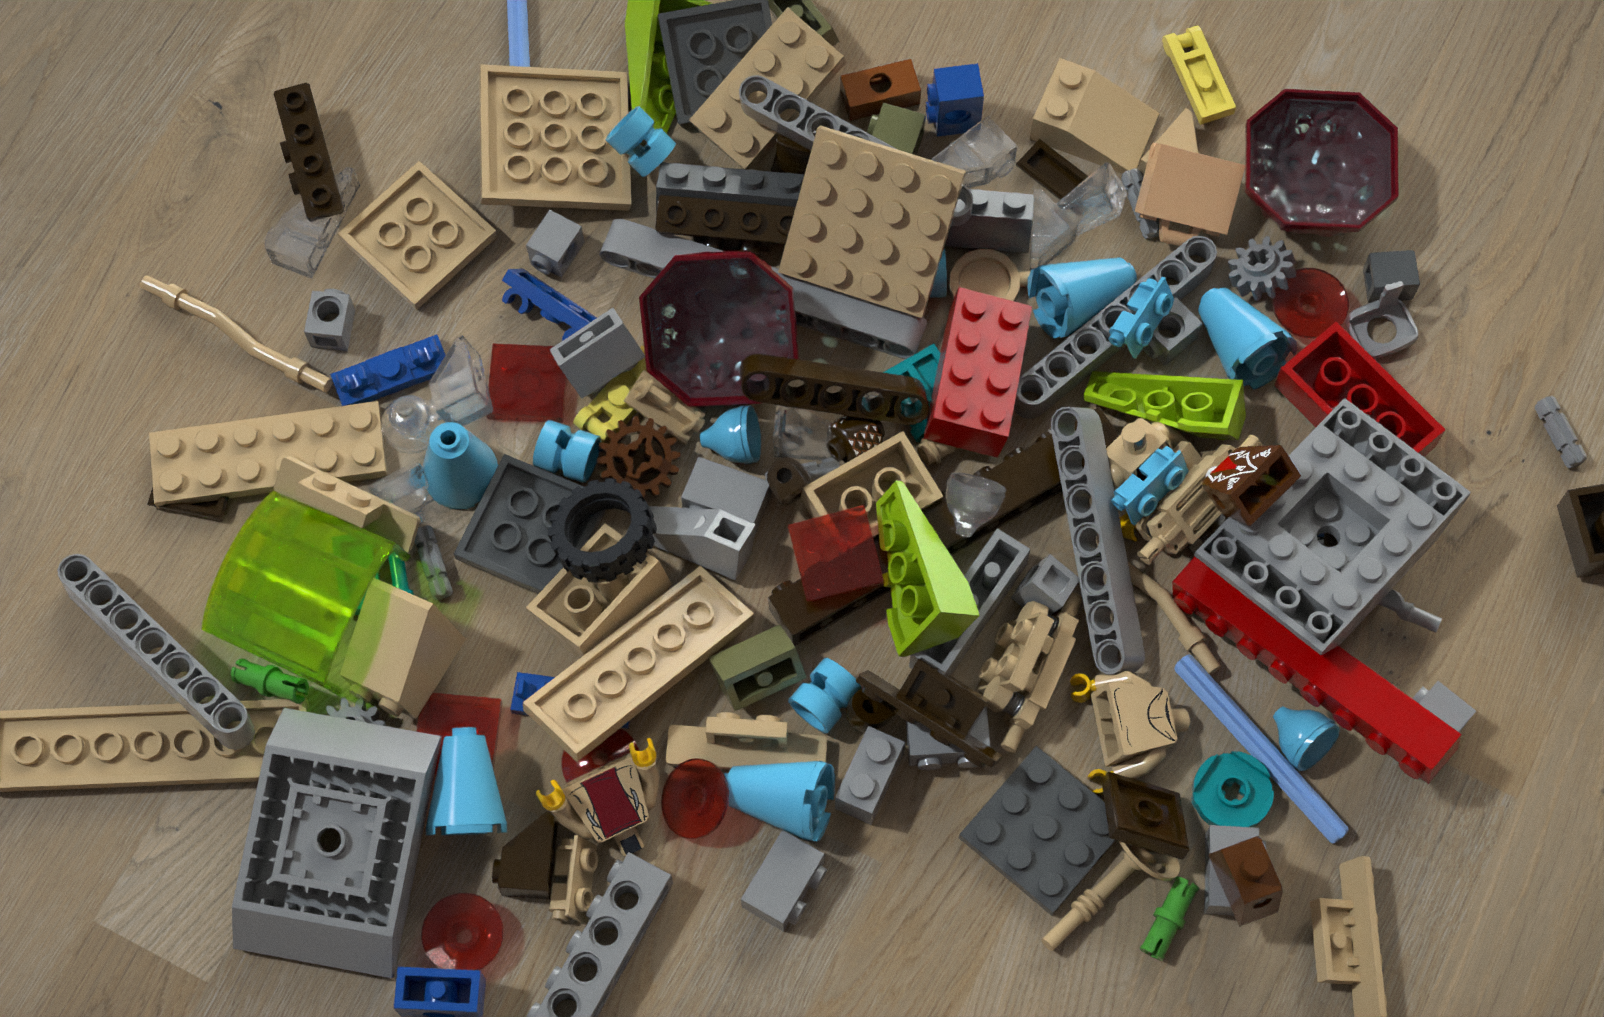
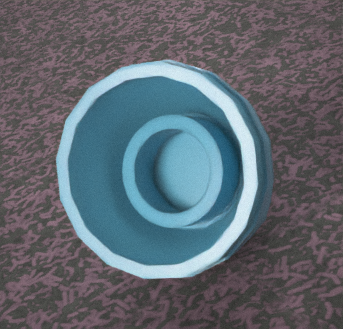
(735, 435)
(1305, 736)

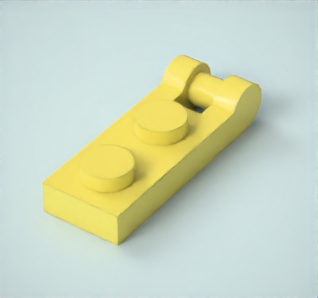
(1199, 75)
(610, 403)

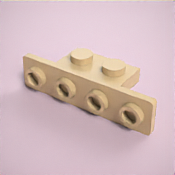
(346, 502)
(740, 742)
(1349, 939)

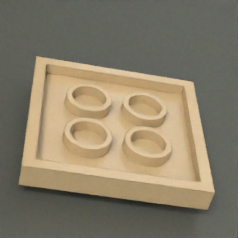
(417, 235)

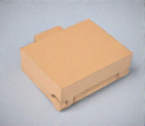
(1188, 191)

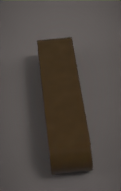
(821, 376)

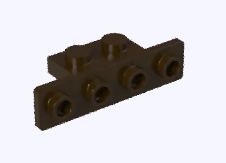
(308, 152)
(725, 223)
(939, 704)

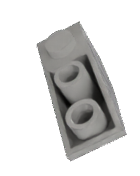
(705, 537)

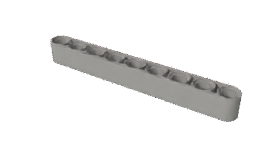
(816, 307)

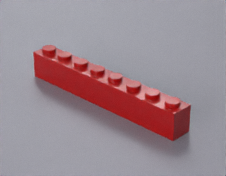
(1334, 680)

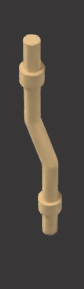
(294, 368)
(1190, 636)

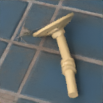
(1134, 859)

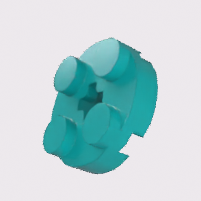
(1228, 769)

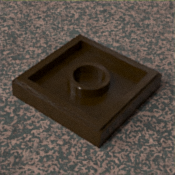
(1145, 815)

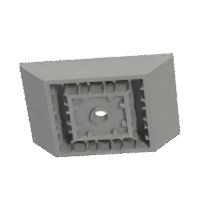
(1366, 492)
(344, 903)

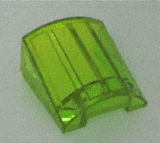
(294, 586)

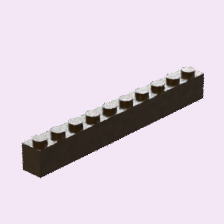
(1030, 480)

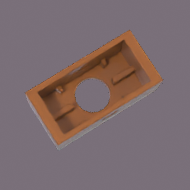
(863, 101)

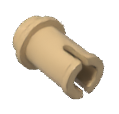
(932, 452)

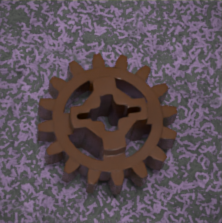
(656, 463)

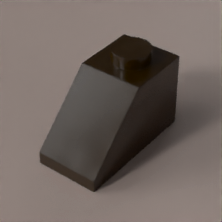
(528, 861)

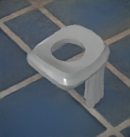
(1386, 307)

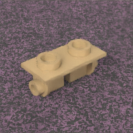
(657, 402)
(576, 861)

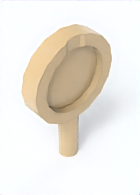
(987, 273)

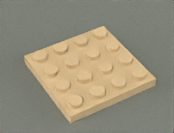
(548, 137)
(871, 221)

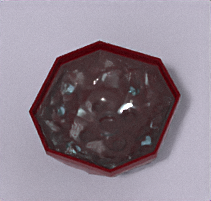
(1321, 161)
(708, 317)

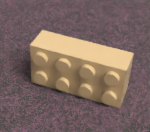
(788, 56)

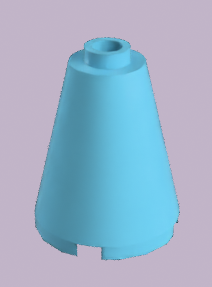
(1076, 291)
(1244, 338)
(458, 466)
(465, 788)
(785, 795)

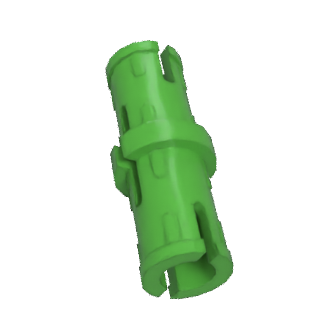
(270, 681)
(1169, 918)

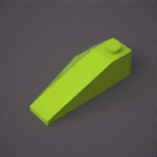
(646, 58)
(1188, 404)
(927, 587)

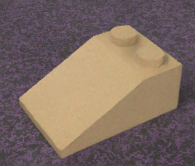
(1092, 118)

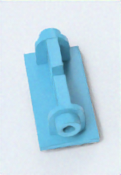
(1152, 303)
(1164, 472)

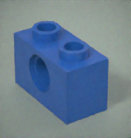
(955, 99)
(439, 992)

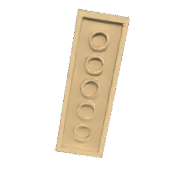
(246, 454)
(638, 663)

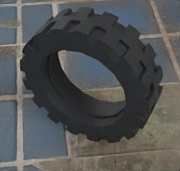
(617, 558)

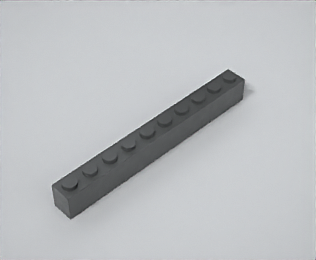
(997, 218)

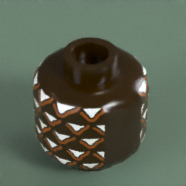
(853, 437)

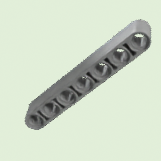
(811, 118)
(1096, 333)
(1110, 553)
(162, 665)

